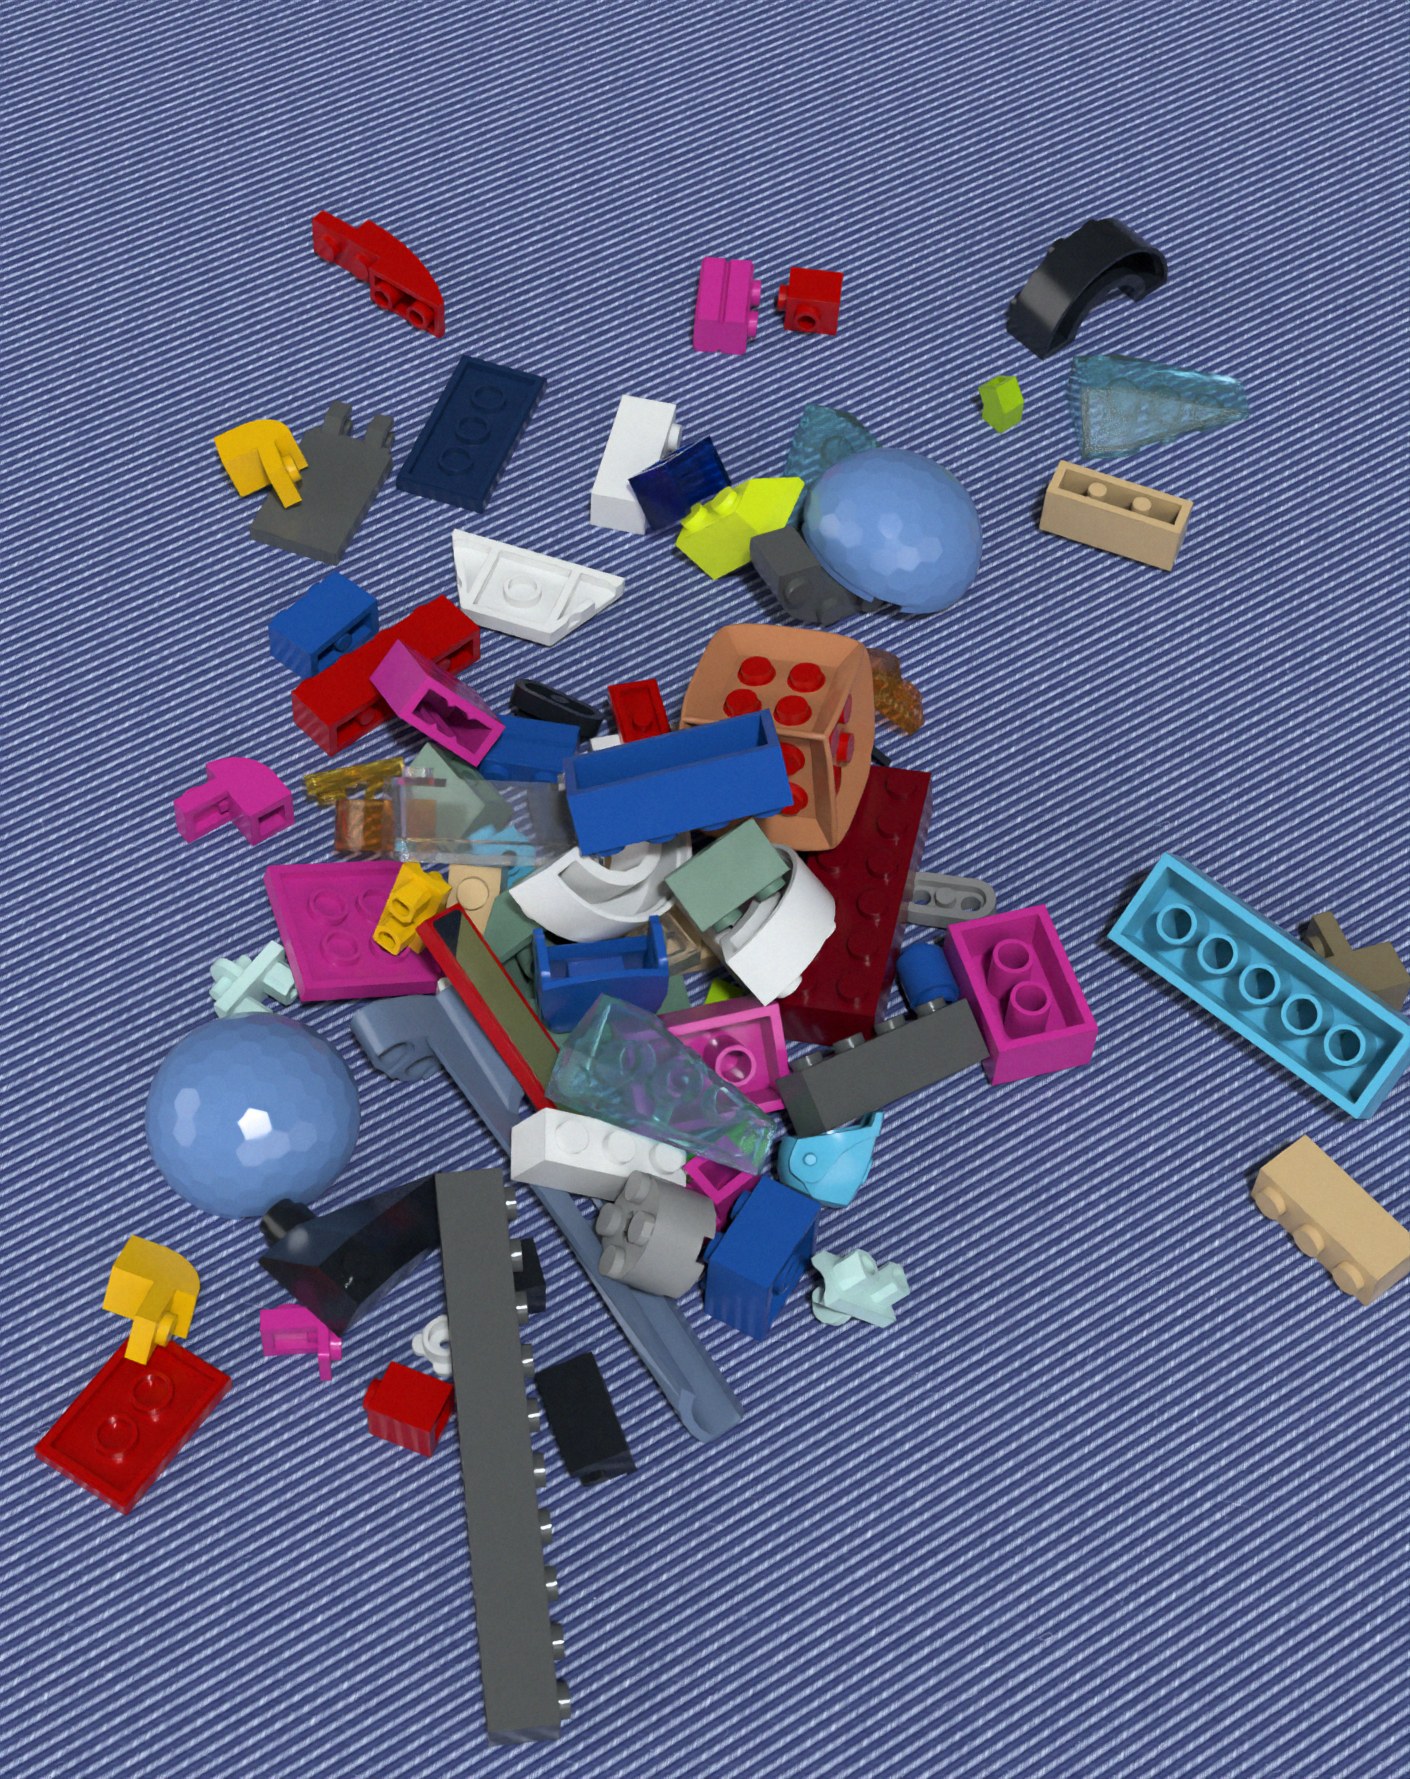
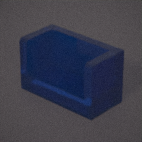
(679, 481)

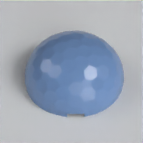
(894, 529)
(252, 1114)

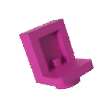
(298, 1331)

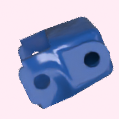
(575, 975)

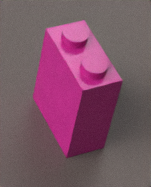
(437, 703)

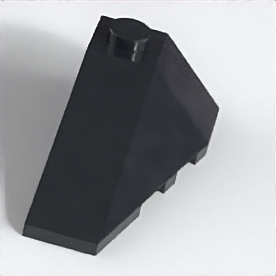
(357, 1253)

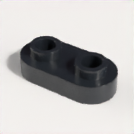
(545, 703)

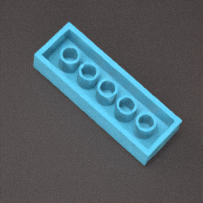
(1266, 985)

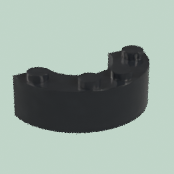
(1076, 276)

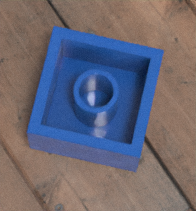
(760, 1257)

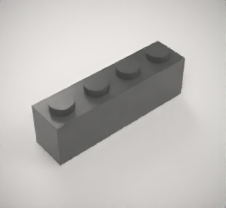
(881, 1068)

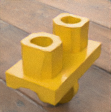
(411, 901)

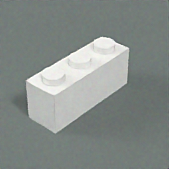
(639, 437)
(587, 1155)

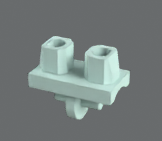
(247, 983)
(857, 1289)

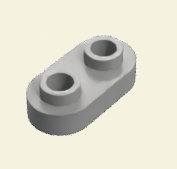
(948, 899)

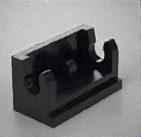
(585, 1421)

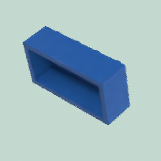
(676, 783)

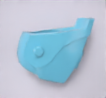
(831, 1163)

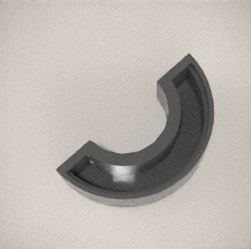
(801, 581)

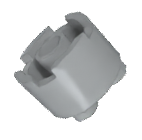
(655, 1235)

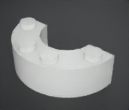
(593, 903)
(781, 933)

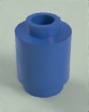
(926, 975)

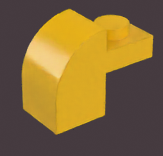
(262, 455)
(155, 1291)

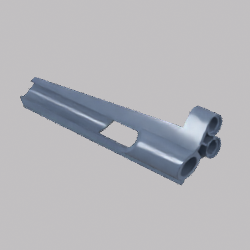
(424, 1033)

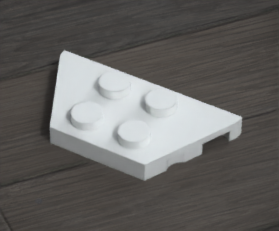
(527, 590)

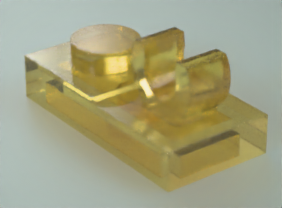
(336, 783)

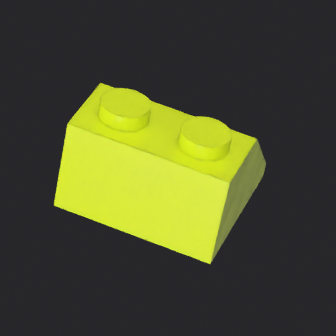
(721, 530)

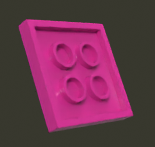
(328, 928)

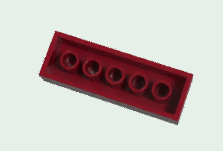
(872, 885)

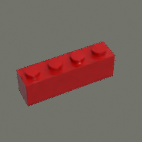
(345, 703)

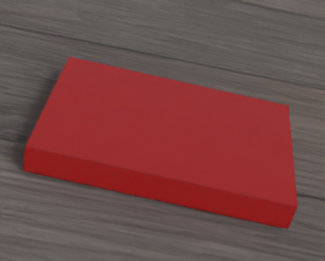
(132, 1422)

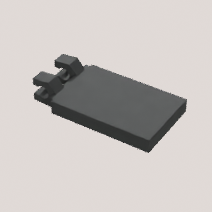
(334, 489)

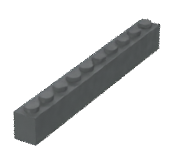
(498, 1462)

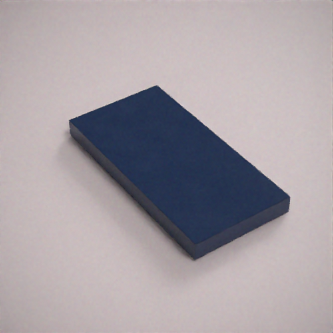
(471, 434)

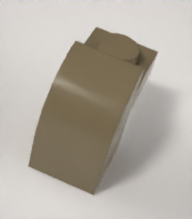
(1373, 966)

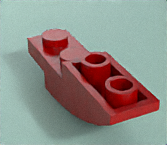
(394, 272)

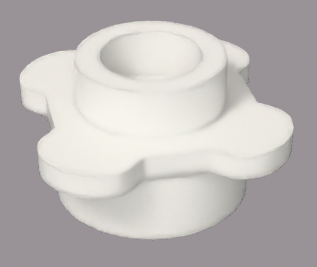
(429, 1342)

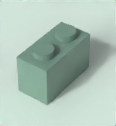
(727, 875)

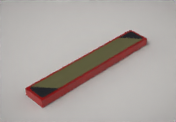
(494, 1001)

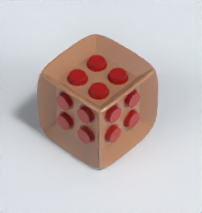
(821, 713)

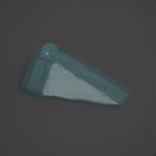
(1134, 402)

